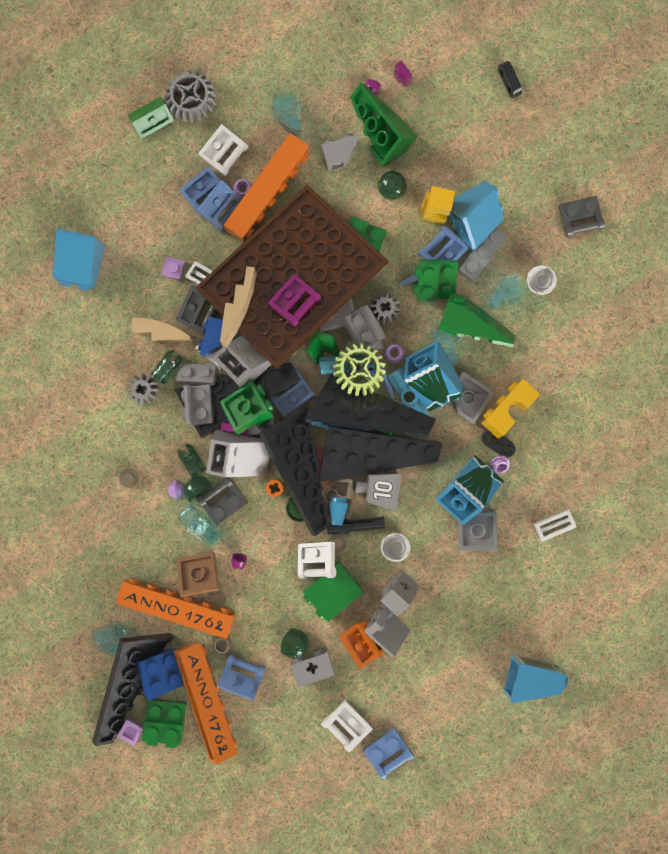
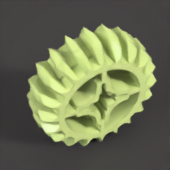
(353, 364)

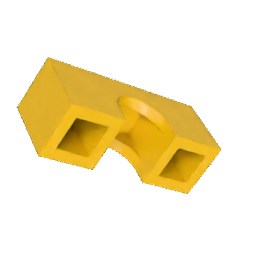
(437, 205)
(498, 419)

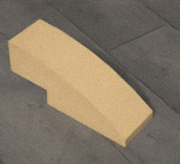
(159, 330)

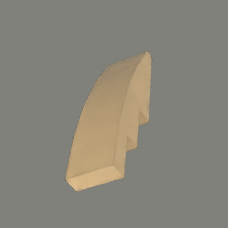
(236, 312)

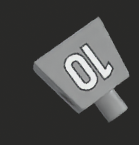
(381, 490)

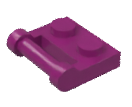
(289, 295)

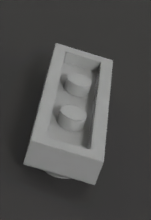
(482, 254)

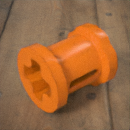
(269, 490)

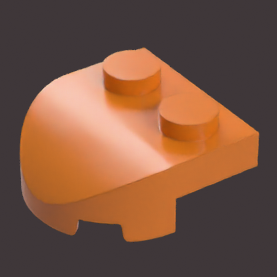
(360, 645)

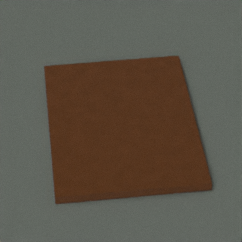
(303, 241)

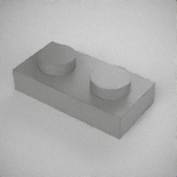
(196, 374)

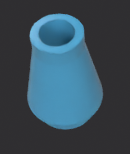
(337, 510)

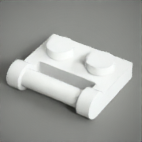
(218, 146)
(316, 553)
(351, 721)

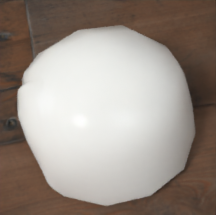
(541, 279)
(395, 547)

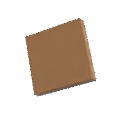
(197, 574)

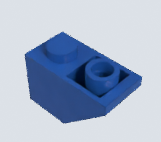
(212, 337)

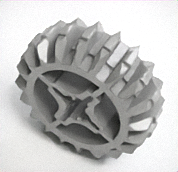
(196, 82)

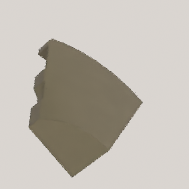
(343, 489)

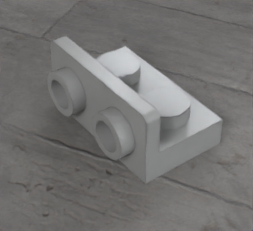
(363, 327)
(197, 405)

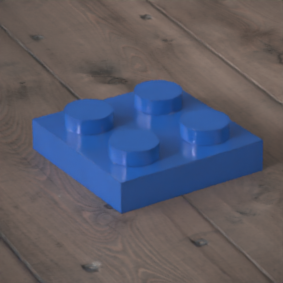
(159, 674)

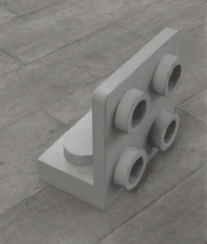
(387, 630)

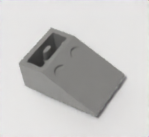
(241, 361)
(237, 455)

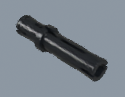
(357, 525)

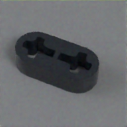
(510, 79)
(495, 446)

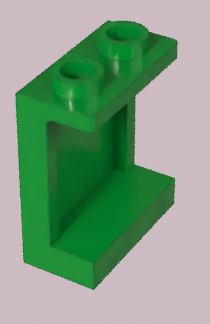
(332, 594)

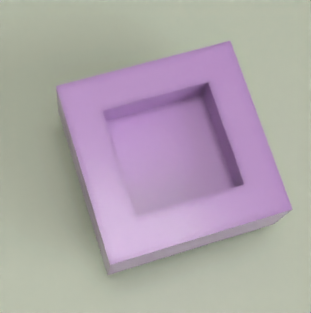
(173, 268)
(130, 731)

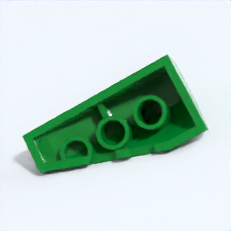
(386, 130)
(466, 318)

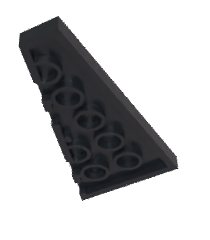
(271, 380)
(367, 412)
(362, 452)
(296, 460)
(125, 683)

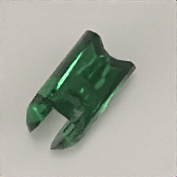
(165, 368)
(192, 461)

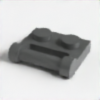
(581, 210)
(192, 309)
(225, 506)

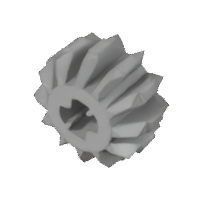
(387, 314)
(140, 397)

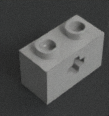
(399, 593)
(323, 669)

